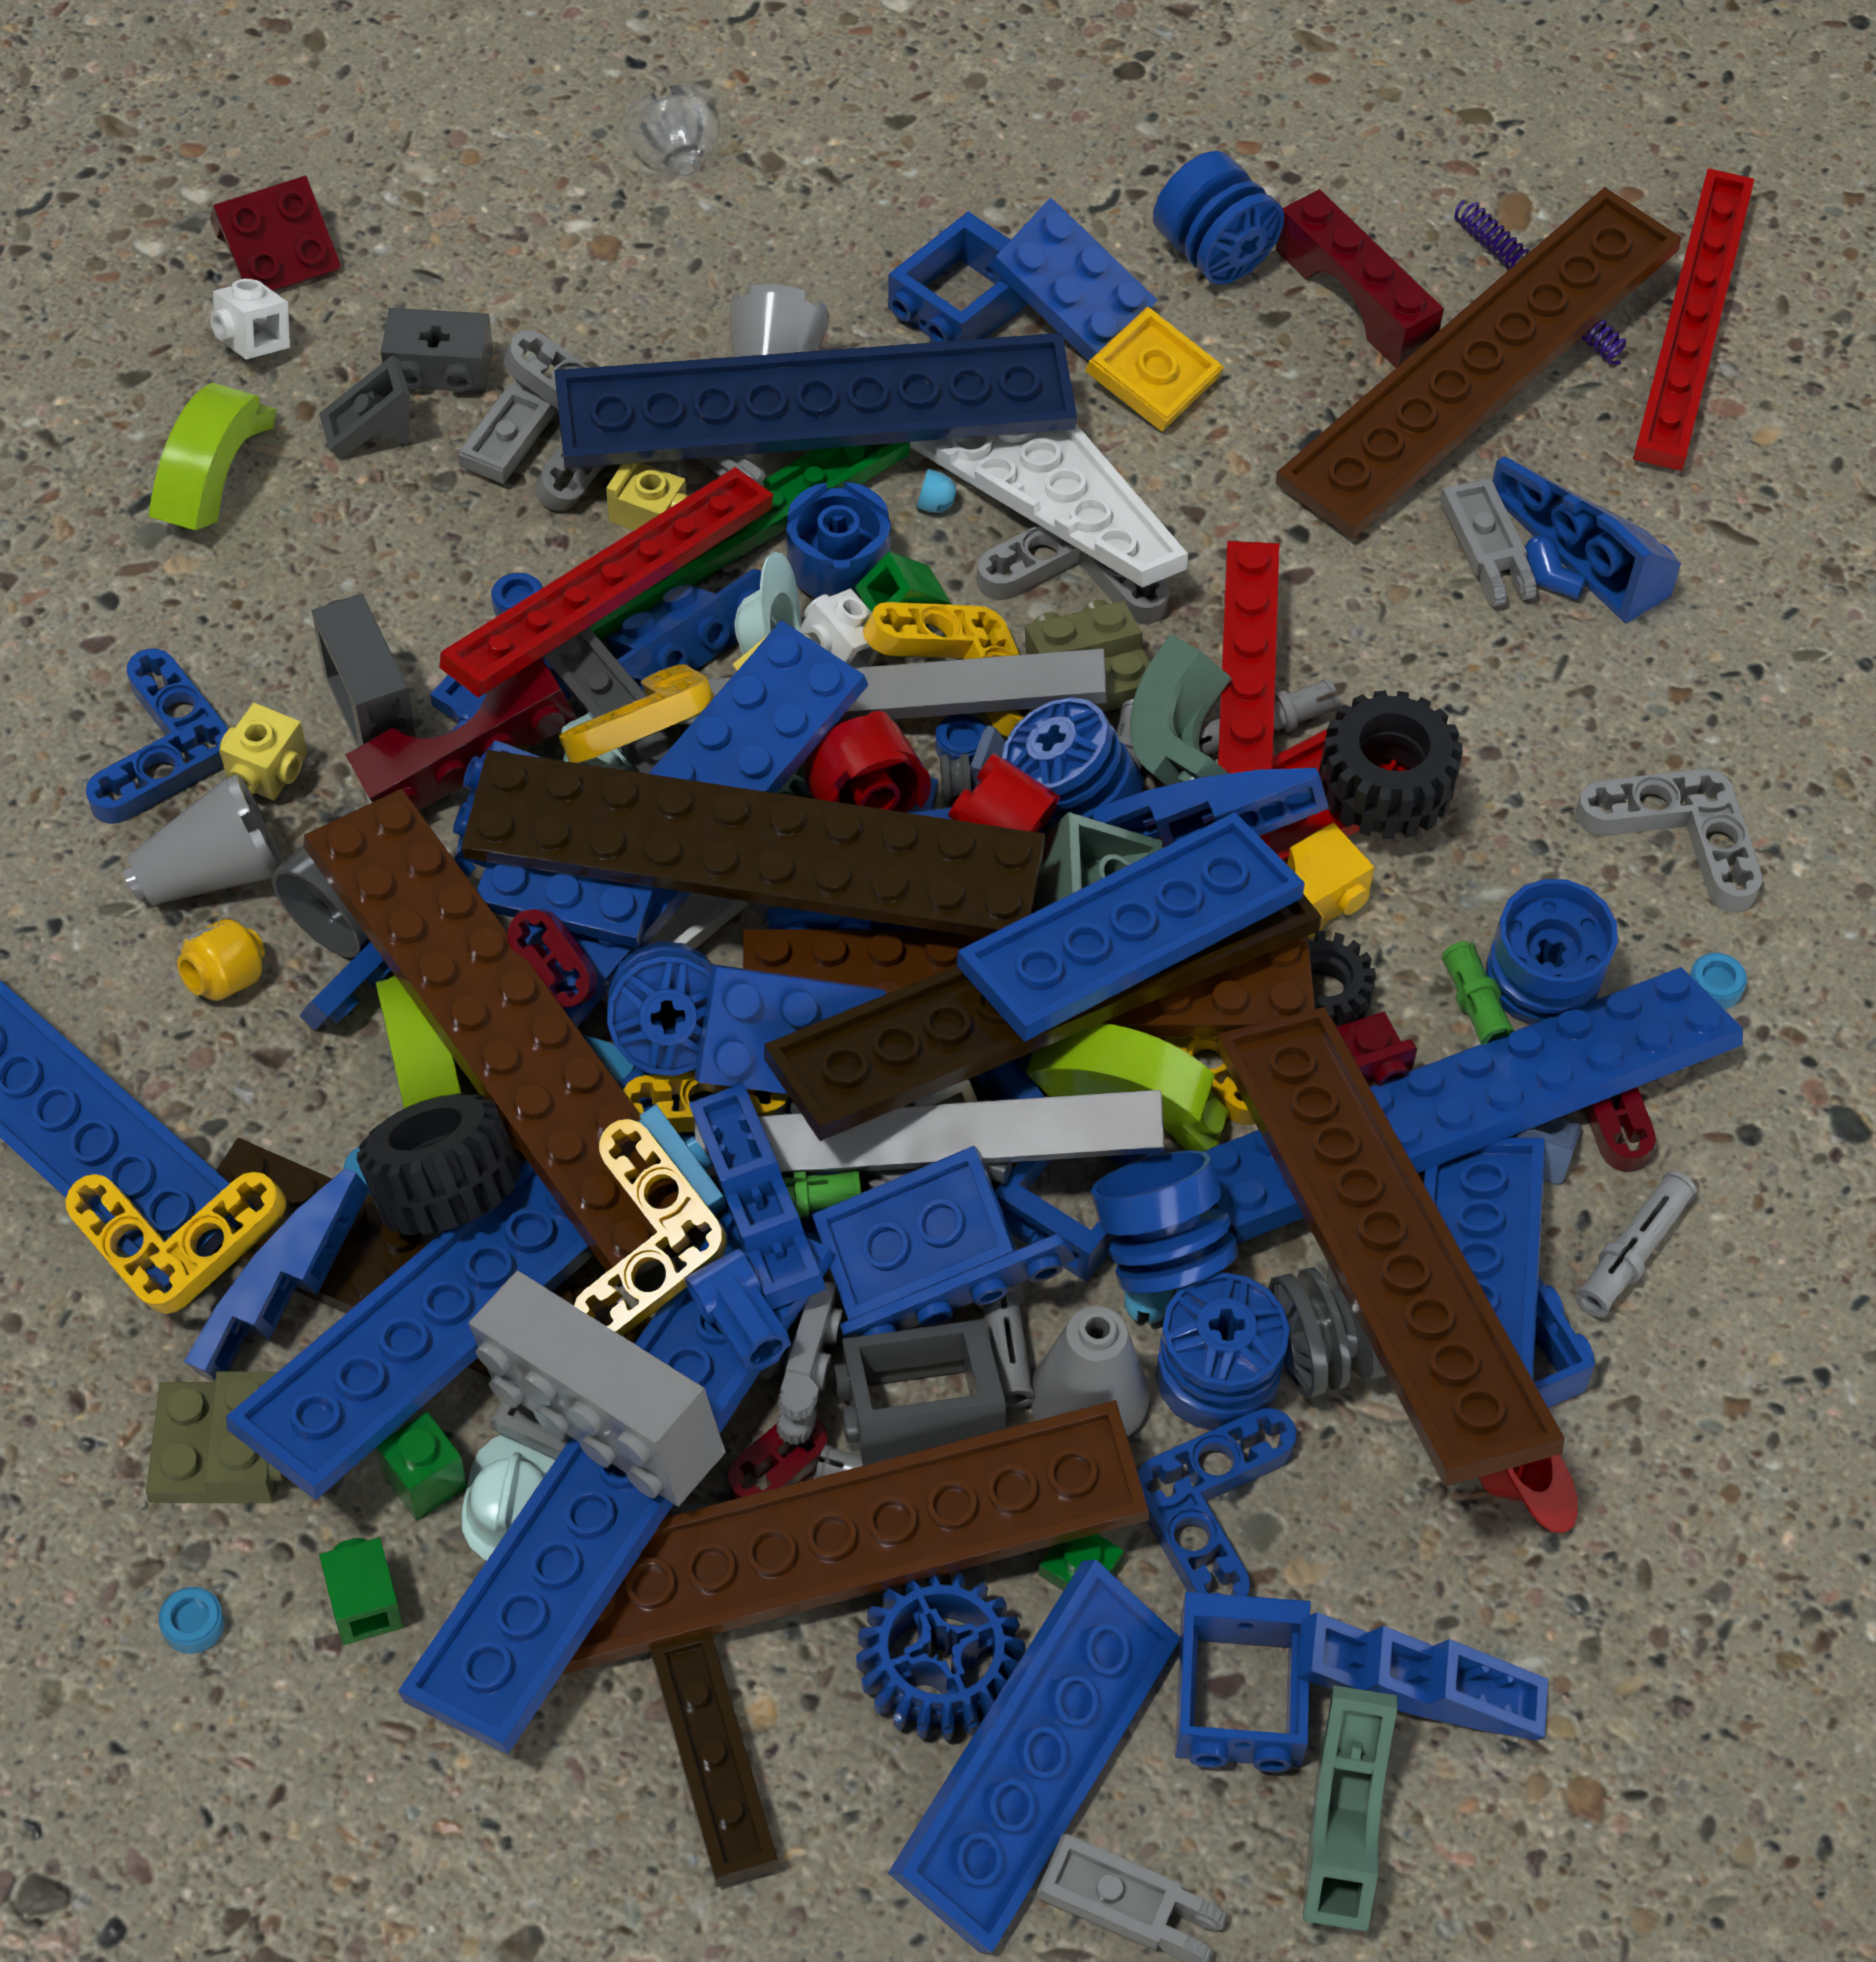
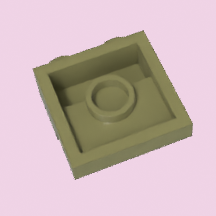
(1096, 627)
(196, 1454)

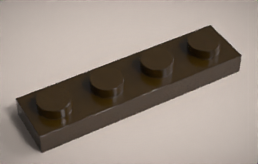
(714, 1759)

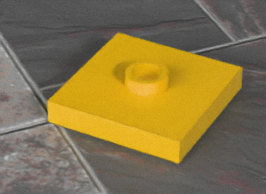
(1154, 369)

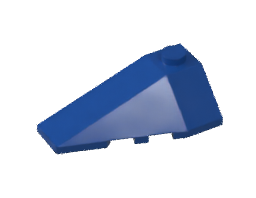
(1617, 556)

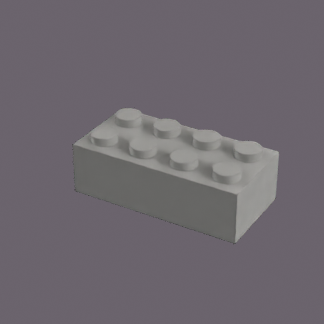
(597, 1389)

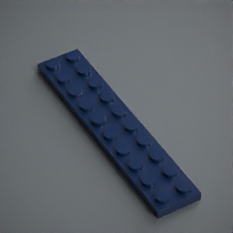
(814, 400)

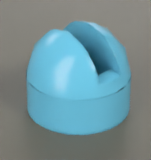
(936, 493)
(1150, 1303)

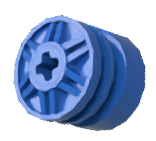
(1218, 217)
(1074, 755)
(1551, 949)
(638, 988)
(1165, 1221)
(1214, 1378)

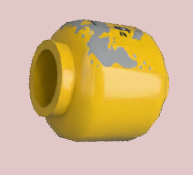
(221, 959)

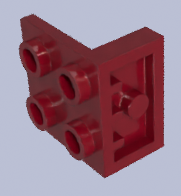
(277, 235)

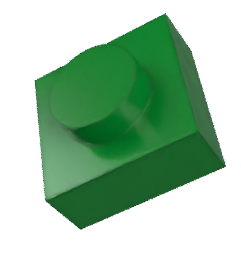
(1066, 1557)

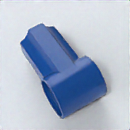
(734, 1300)

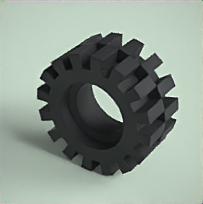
(1350, 969)

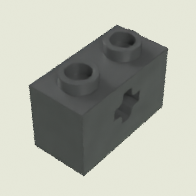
(440, 348)

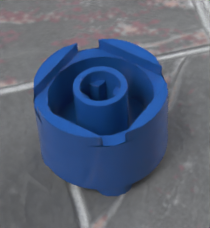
(836, 537)

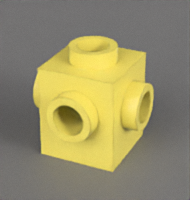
(264, 750)

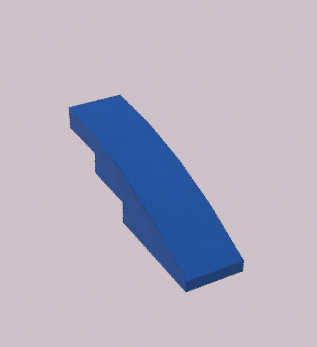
(1260, 797)
(757, 1196)
(294, 1256)
(1430, 1680)

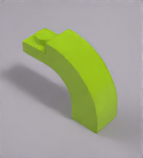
(201, 451)
(419, 1056)
(1128, 1060)

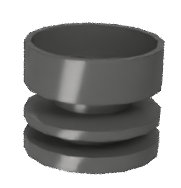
(315, 903)
(1322, 1334)

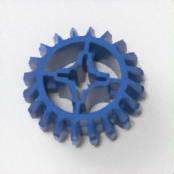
(896, 1678)

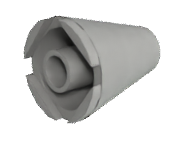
(776, 321)
(206, 848)
(1091, 1366)

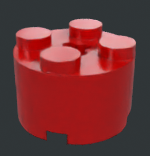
(867, 766)
(1005, 798)

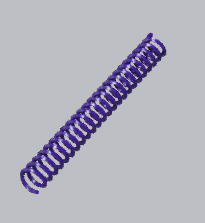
(1610, 335)

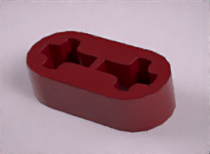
(562, 948)
(1637, 1126)
(768, 1453)

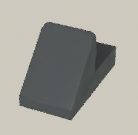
(371, 405)

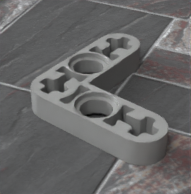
(532, 376)
(1032, 571)
(1697, 814)

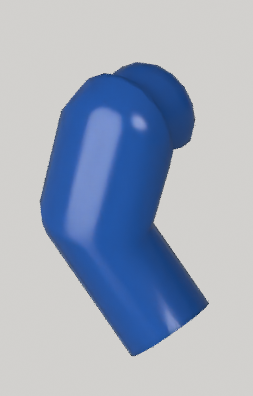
(1548, 570)

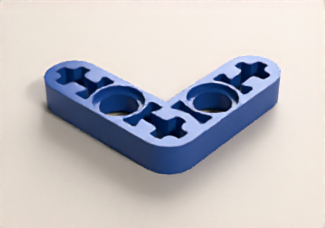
(181, 736)
(1189, 1503)

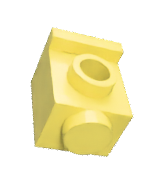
(641, 494)

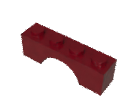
(1392, 304)
(427, 769)

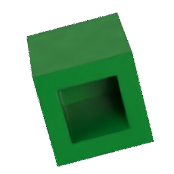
(900, 581)
(421, 1466)
(360, 1589)

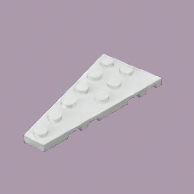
(1071, 492)

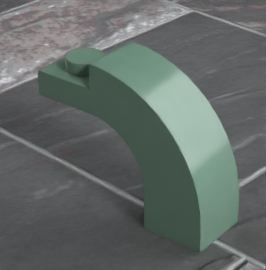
(1171, 710)
(1347, 1809)

